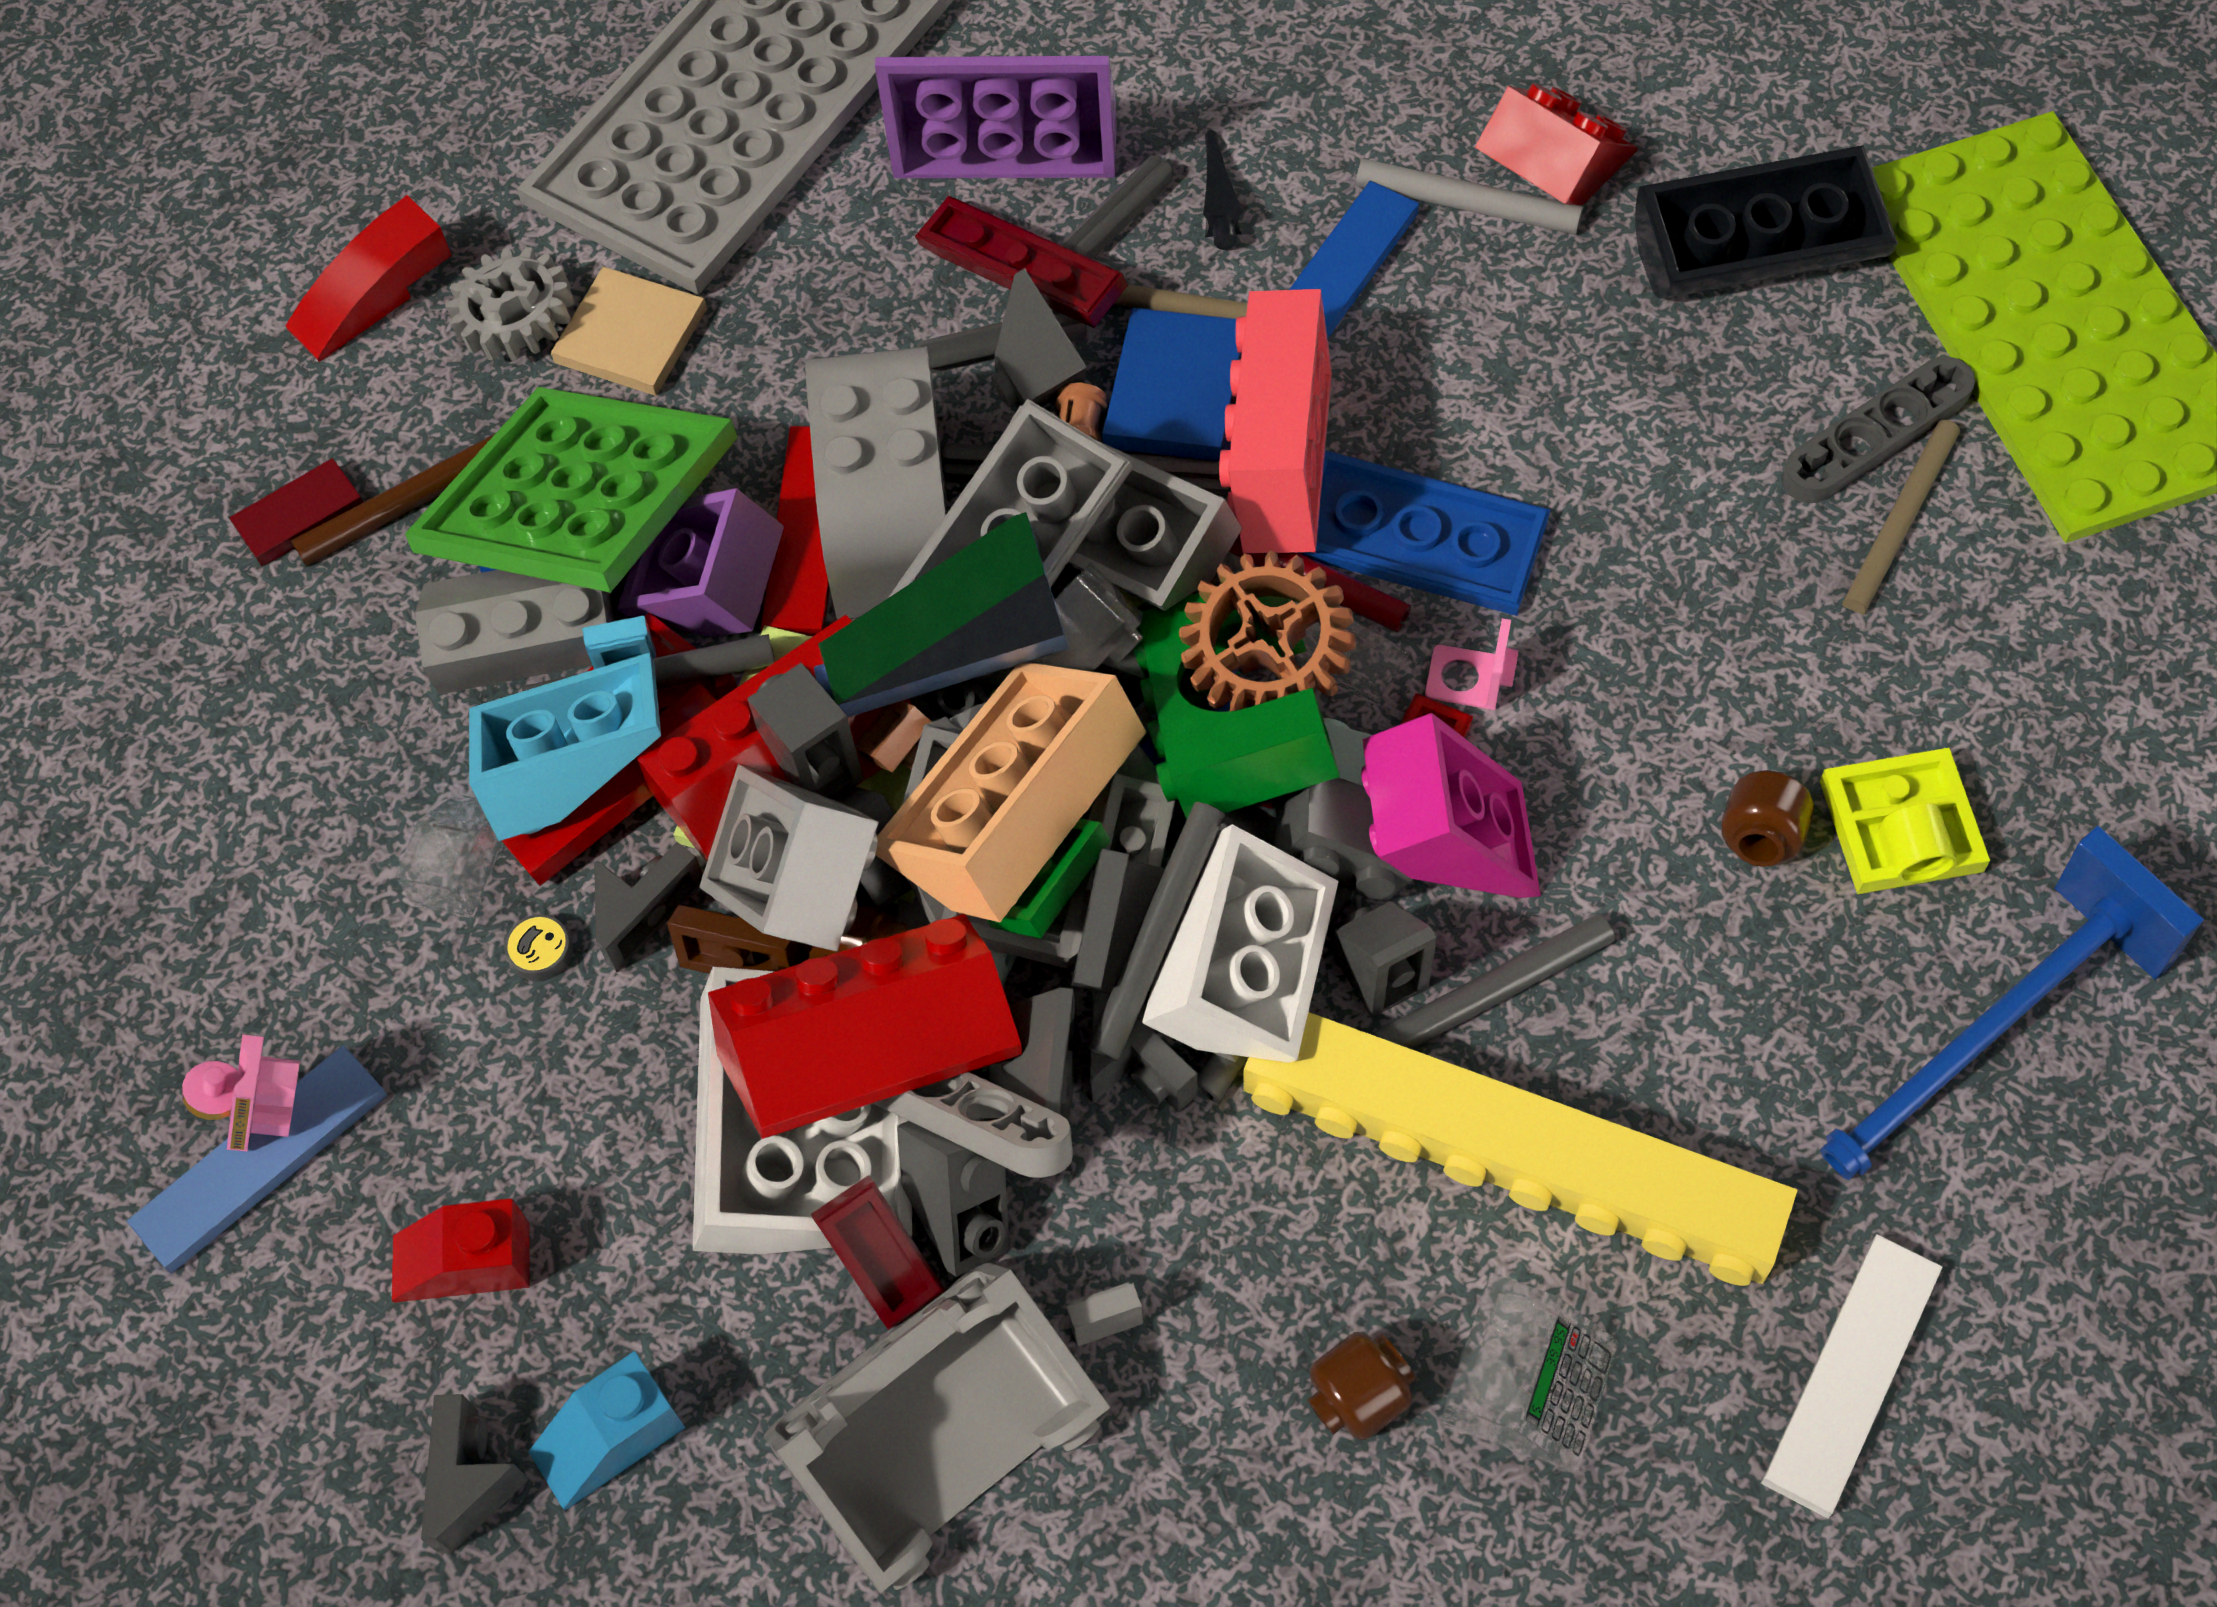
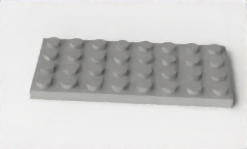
(718, 126)

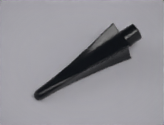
(1220, 203)

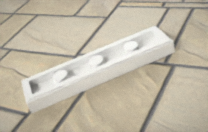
(1851, 1376)

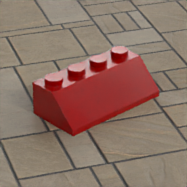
(697, 761)
(862, 1025)

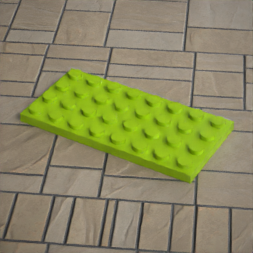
(2061, 320)

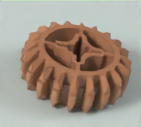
(1287, 622)

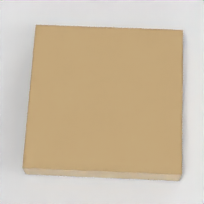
(629, 330)

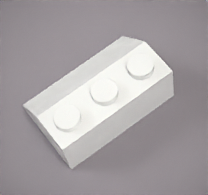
(1244, 952)

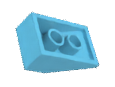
(559, 743)

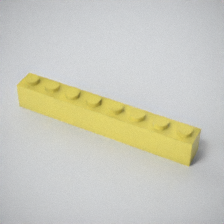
(1531, 1147)

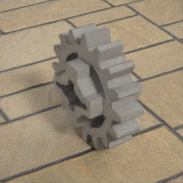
(510, 303)

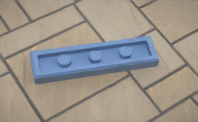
(233, 1181)

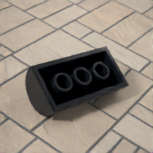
(1761, 222)

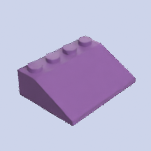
(999, 116)

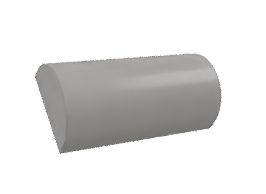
(1034, 469)

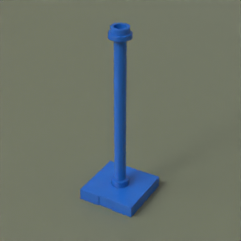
(2121, 905)

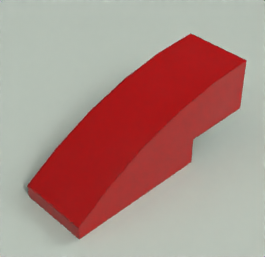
(368, 278)

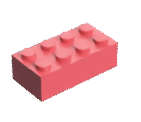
(1278, 421)

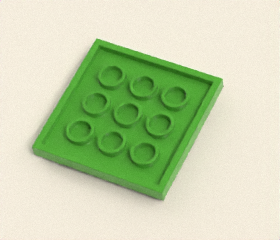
(572, 488)

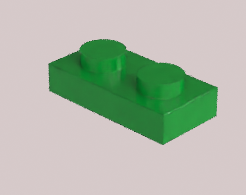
(1056, 881)

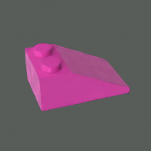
(1447, 810)

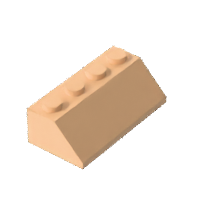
(1011, 787)

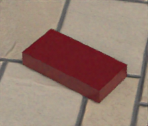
(294, 510)
(878, 1252)

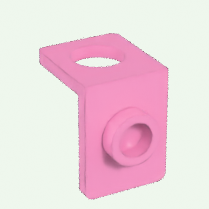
(1492, 671)

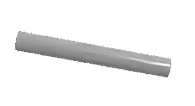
(1472, 196)

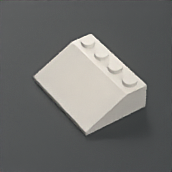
(762, 1191)

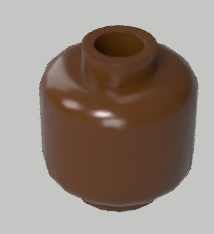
(1767, 818)
(1361, 1385)

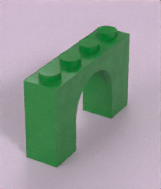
(1227, 755)

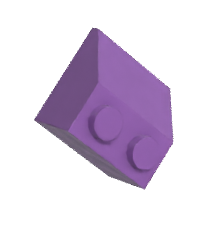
(706, 566)

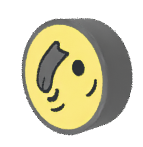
(538, 947)

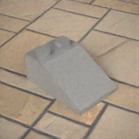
(789, 859)

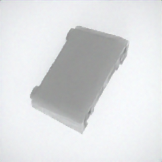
(934, 1420)

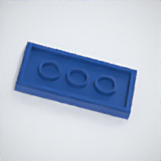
(1427, 533)

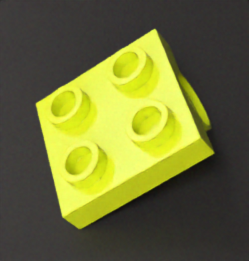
(1904, 820)

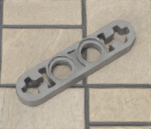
(1022, 1139)

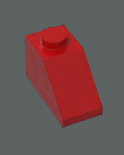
(462, 1252)

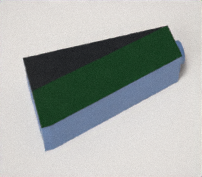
(949, 626)

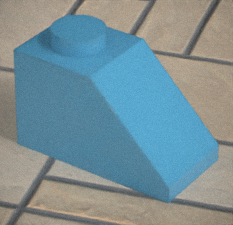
(604, 1430)

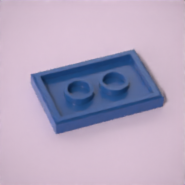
(1172, 385)

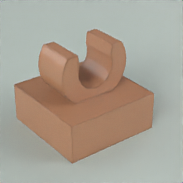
(893, 736)

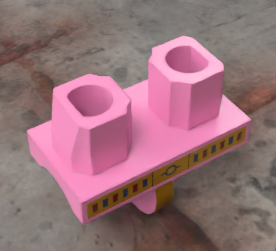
(254, 1096)

